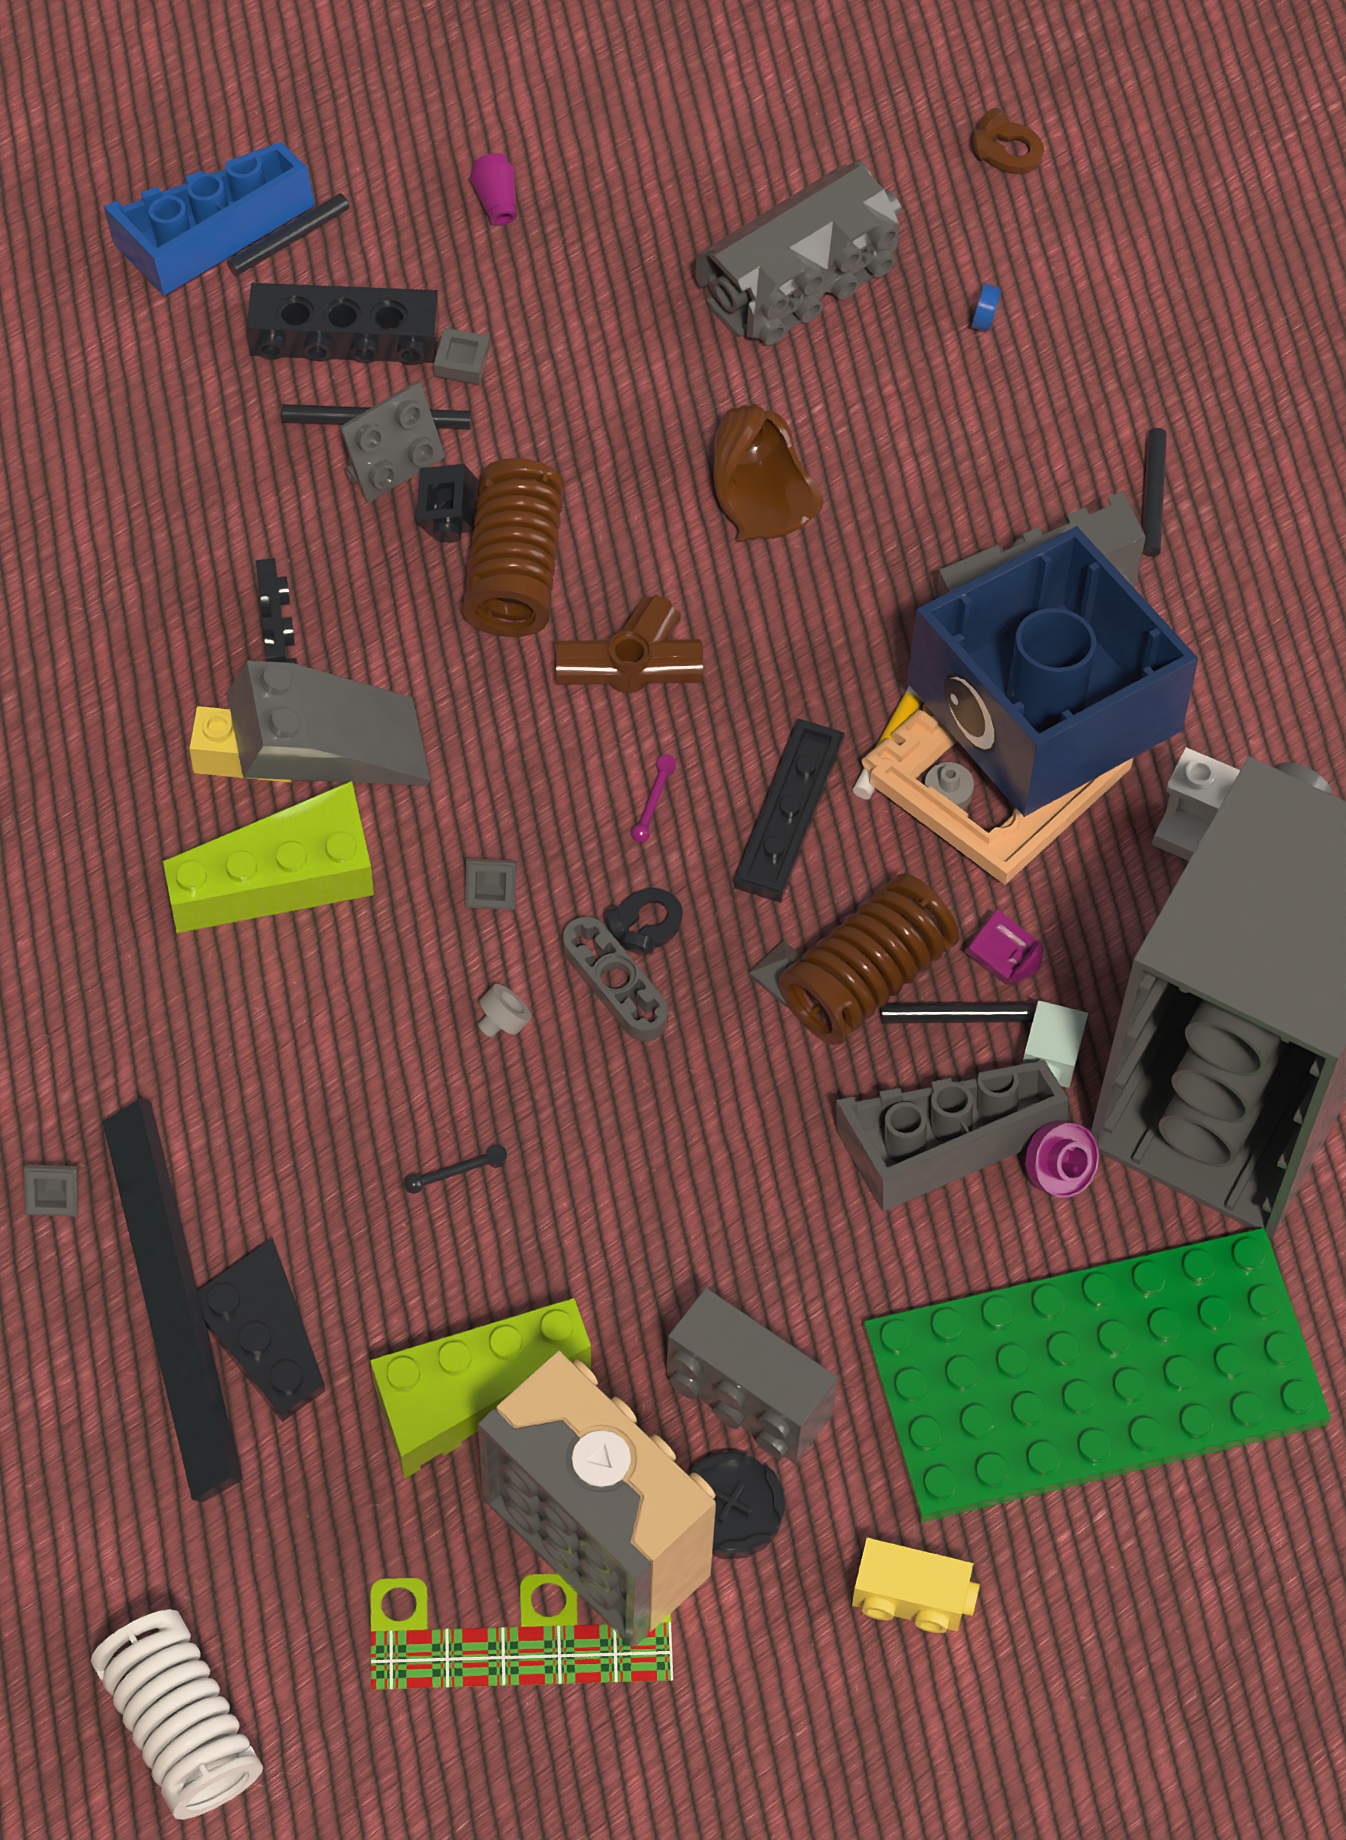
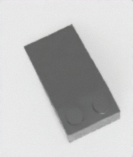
(323, 727)

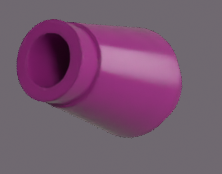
(495, 186)

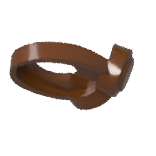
(996, 126)

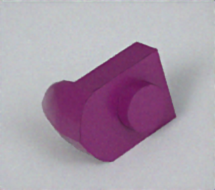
(1006, 950)

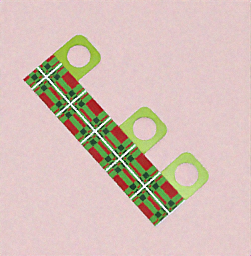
(534, 1654)

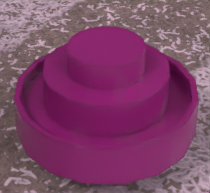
(1062, 1158)

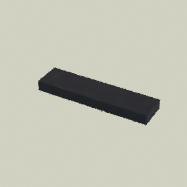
(789, 810)

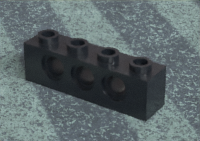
(311, 319)

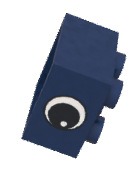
(1051, 670)

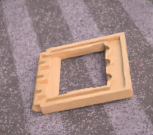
(1003, 850)

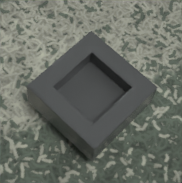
(461, 355)

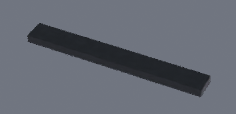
(172, 1302)

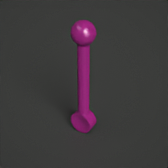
(665, 767)

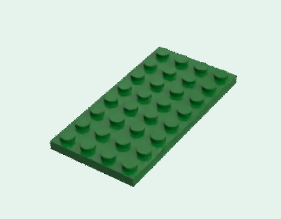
(1094, 1374)

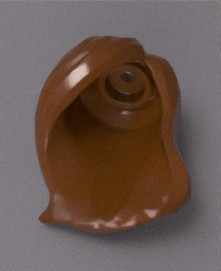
(761, 476)

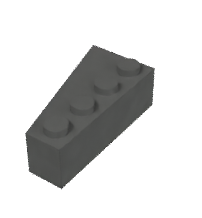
(1111, 530)
(946, 1131)

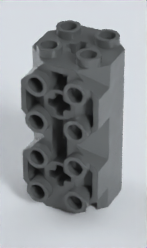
(810, 244)

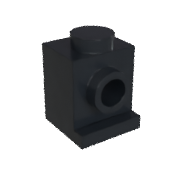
(447, 501)

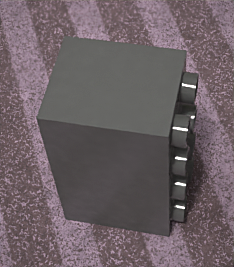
(1239, 1006)

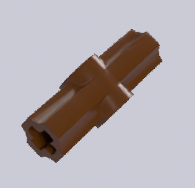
(642, 641)

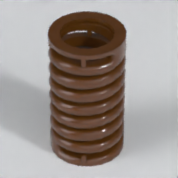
(513, 547)
(848, 949)

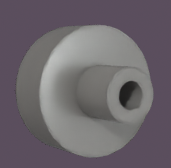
(953, 782)
(503, 1011)

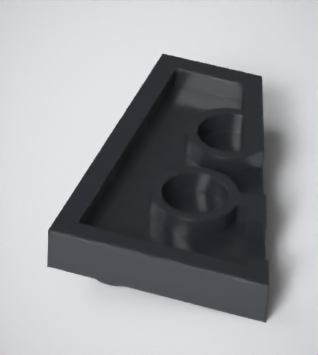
(273, 595)
(262, 1331)

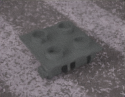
(391, 442)

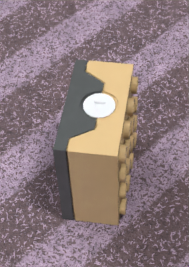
(597, 1497)

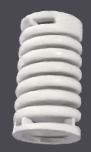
(176, 1715)

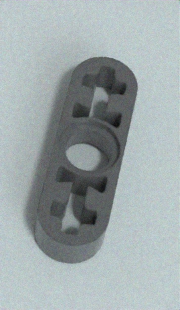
(615, 1000)

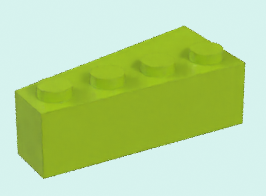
(274, 865)
(447, 1386)

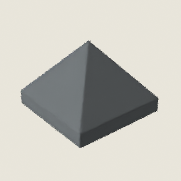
(490, 883)
(771, 967)
(51, 1190)

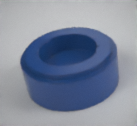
(986, 307)

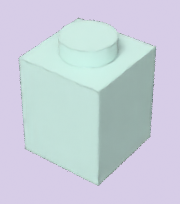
(1056, 1039)

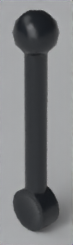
(495, 1157)

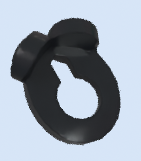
(650, 937)

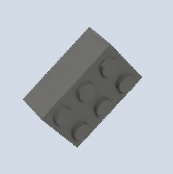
(750, 1377)

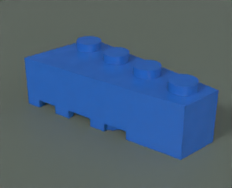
(211, 216)

